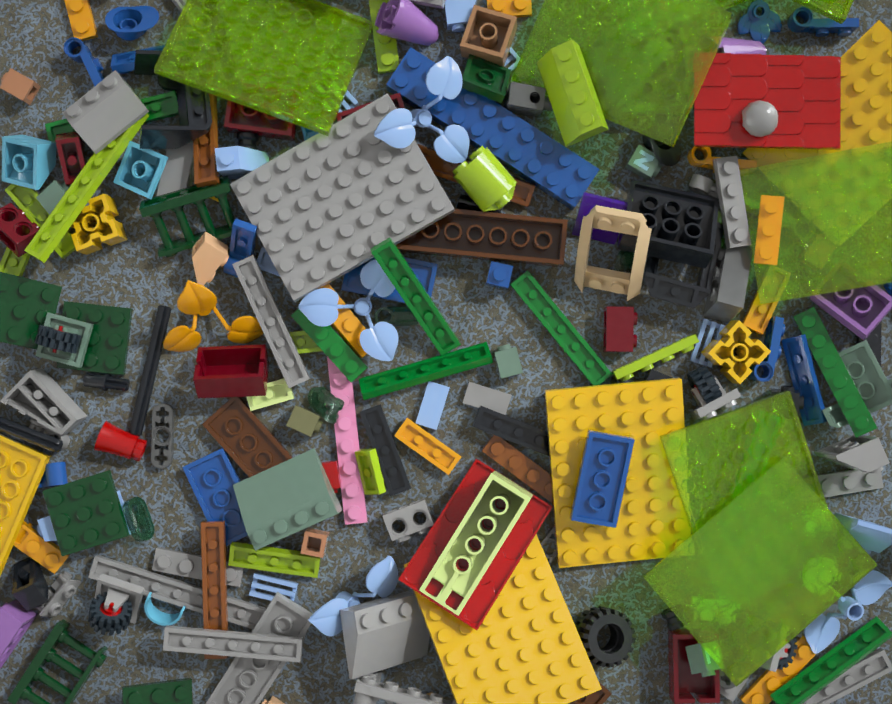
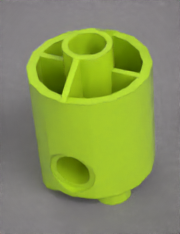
(485, 180)

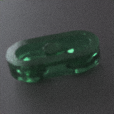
(138, 519)

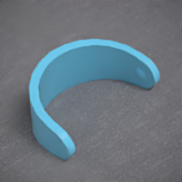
(158, 616)

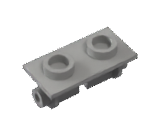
(64, 590)

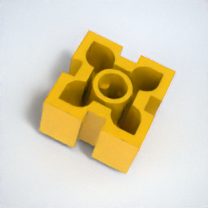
(107, 230)
(748, 351)

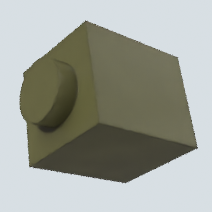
(305, 421)

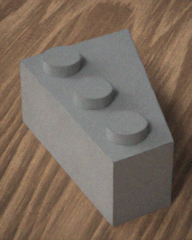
(45, 401)

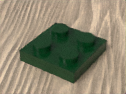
(485, 78)

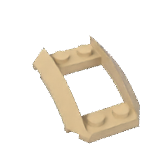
(606, 279)

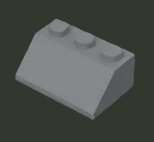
(105, 112)
(858, 453)

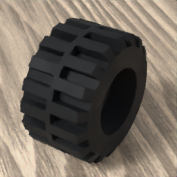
(620, 637)

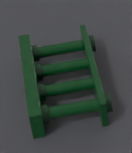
(176, 201)
(48, 653)

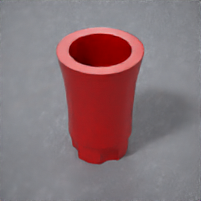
(120, 442)

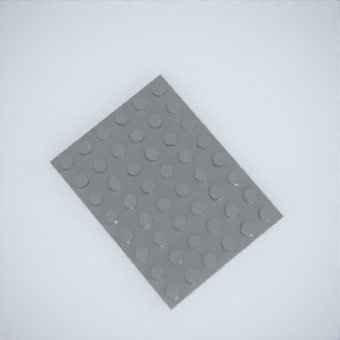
(338, 199)

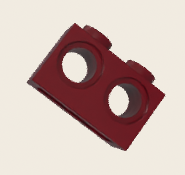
(16, 229)

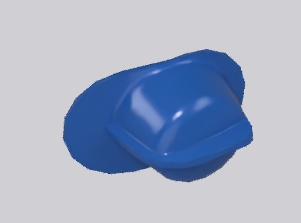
(131, 22)

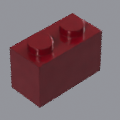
(70, 155)
(619, 329)

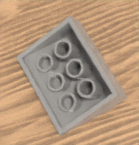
(383, 633)

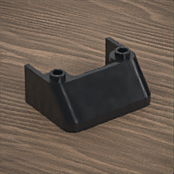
(193, 109)

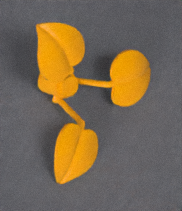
(199, 300)

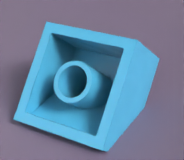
(27, 160)
(140, 170)

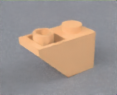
(207, 257)

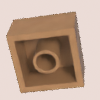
(488, 35)

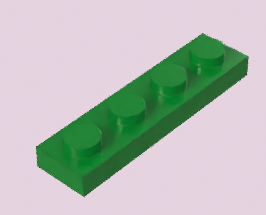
(333, 346)

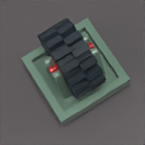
(63, 339)

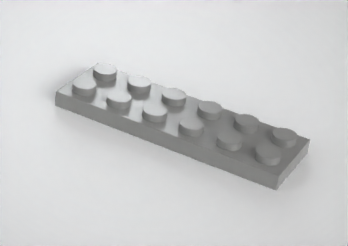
(251, 678)

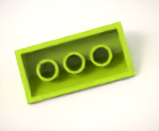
(571, 93)

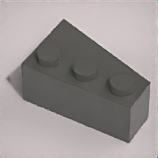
(728, 284)

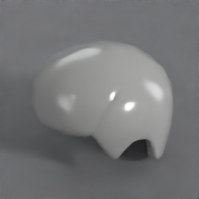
(760, 118)

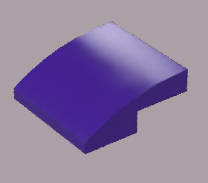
(587, 203)

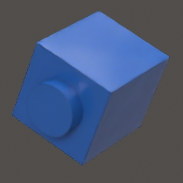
(499, 275)

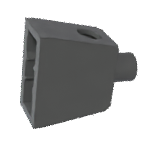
(519, 96)

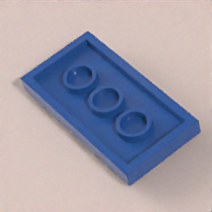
(423, 270)
(602, 479)
(213, 484)

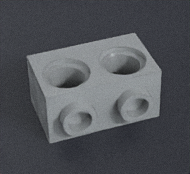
(406, 514)

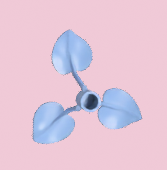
(397, 126)
(377, 341)
(379, 580)
(865, 592)

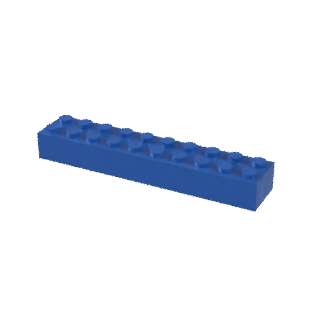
(506, 135)

